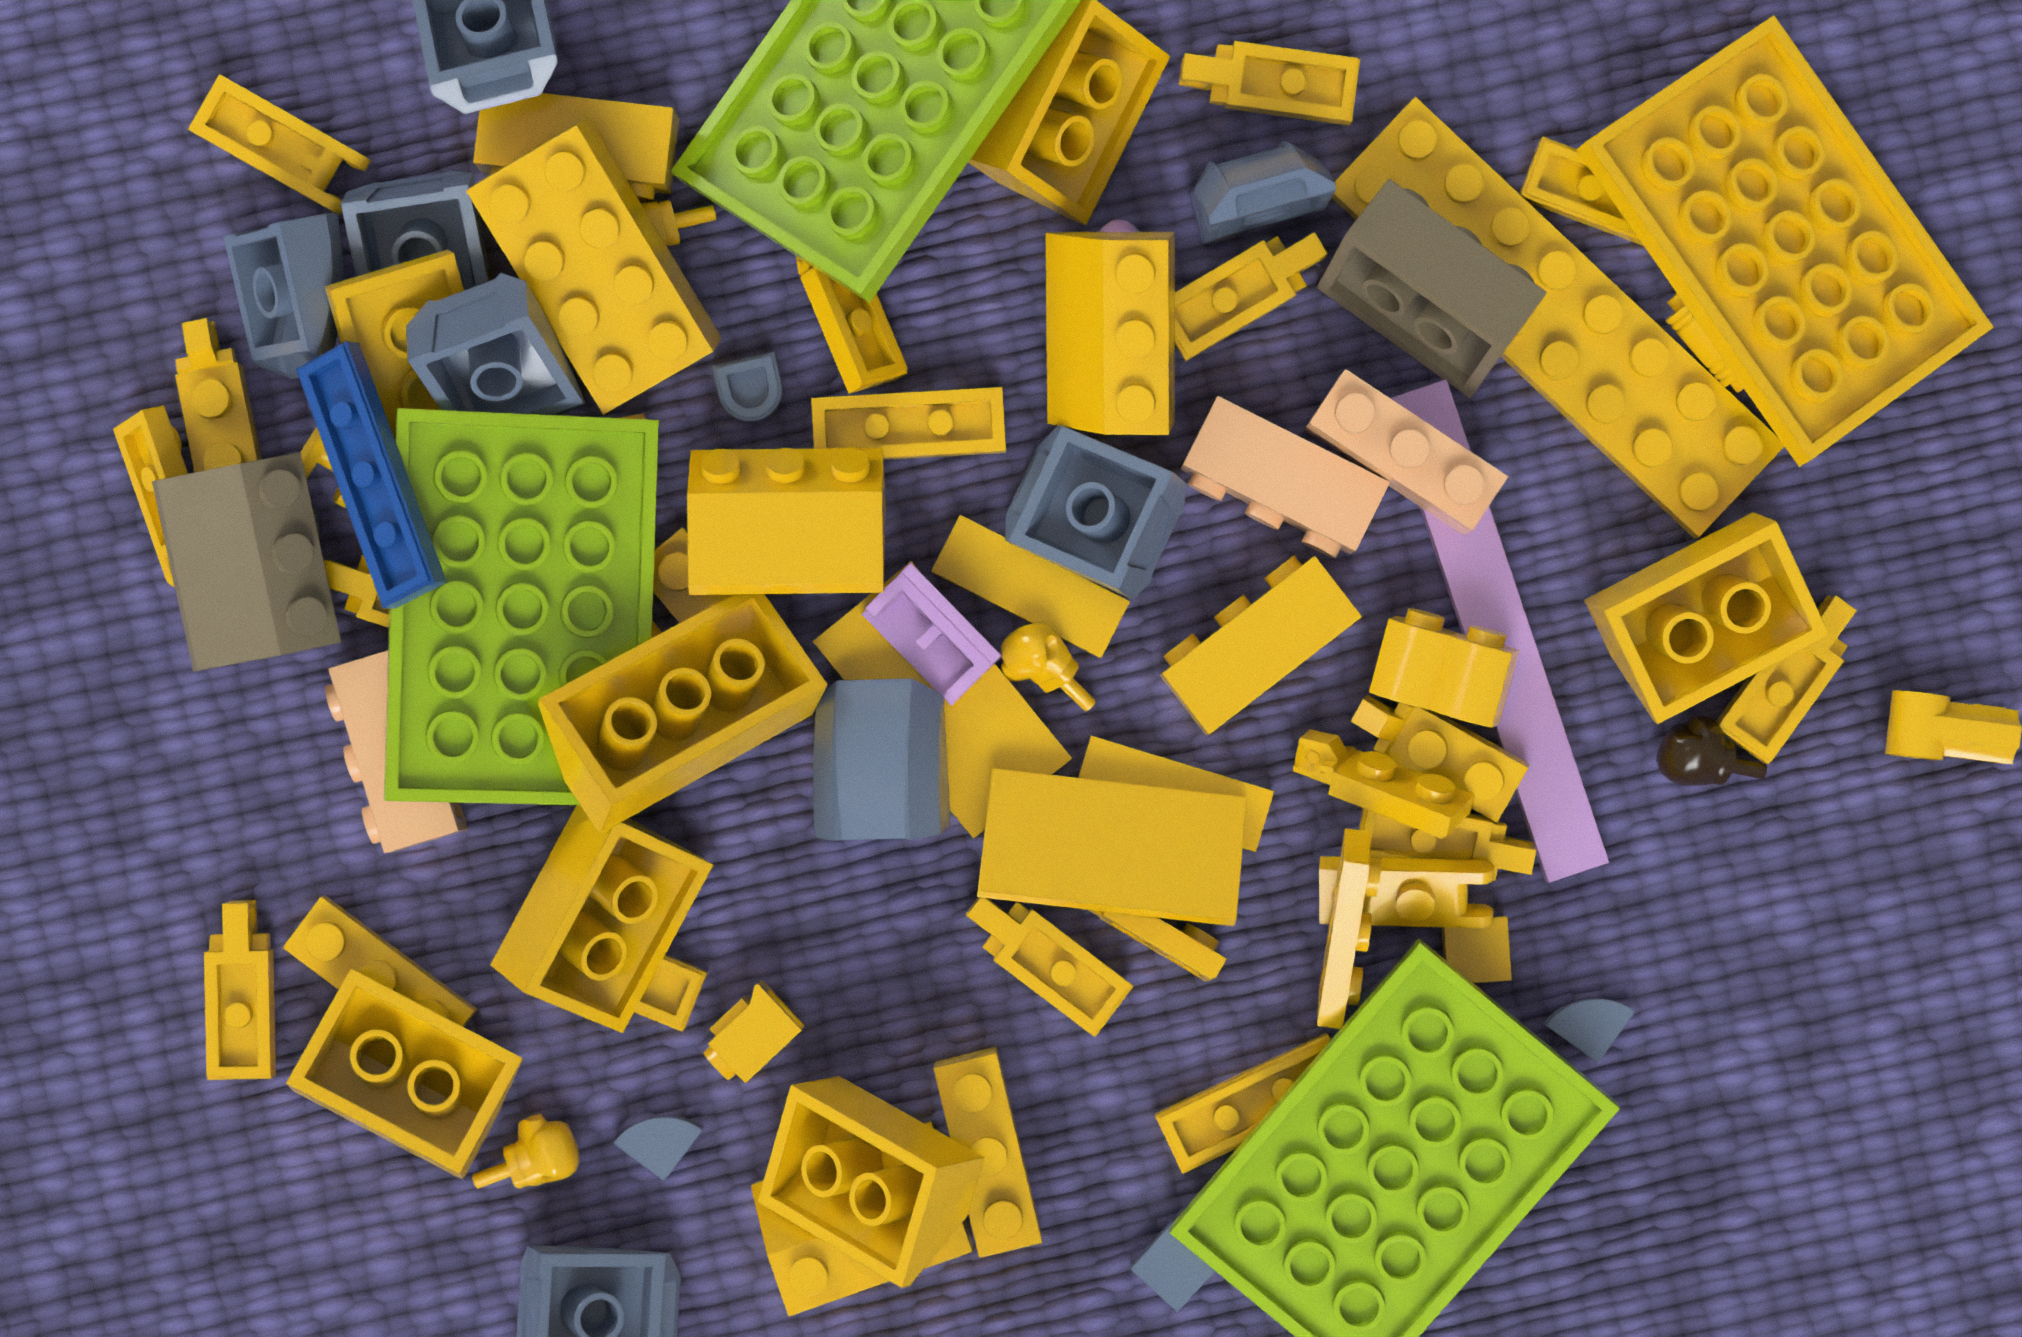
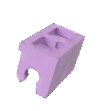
(931, 634)

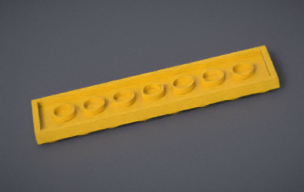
(1586, 339)

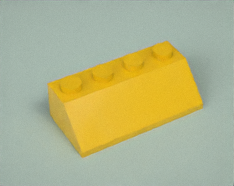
(679, 707)

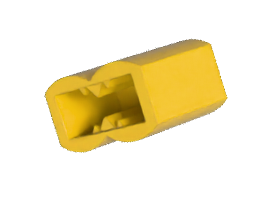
(1445, 669)

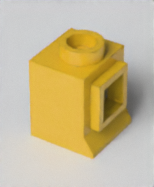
(751, 1034)

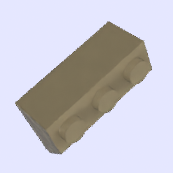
(1430, 287)
(246, 561)

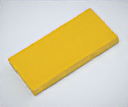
(983, 728)
(1112, 847)

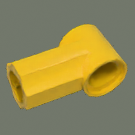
(1934, 728)

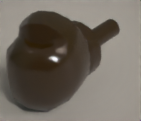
(1700, 755)

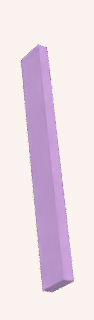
(1530, 724)

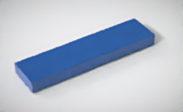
(371, 475)

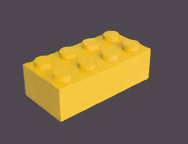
(595, 265)

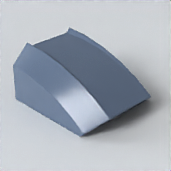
(486, 50)
(1259, 191)
(415, 219)
(282, 290)
(492, 352)
(1095, 510)
(880, 761)
(597, 1293)

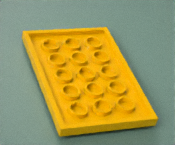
(1785, 240)

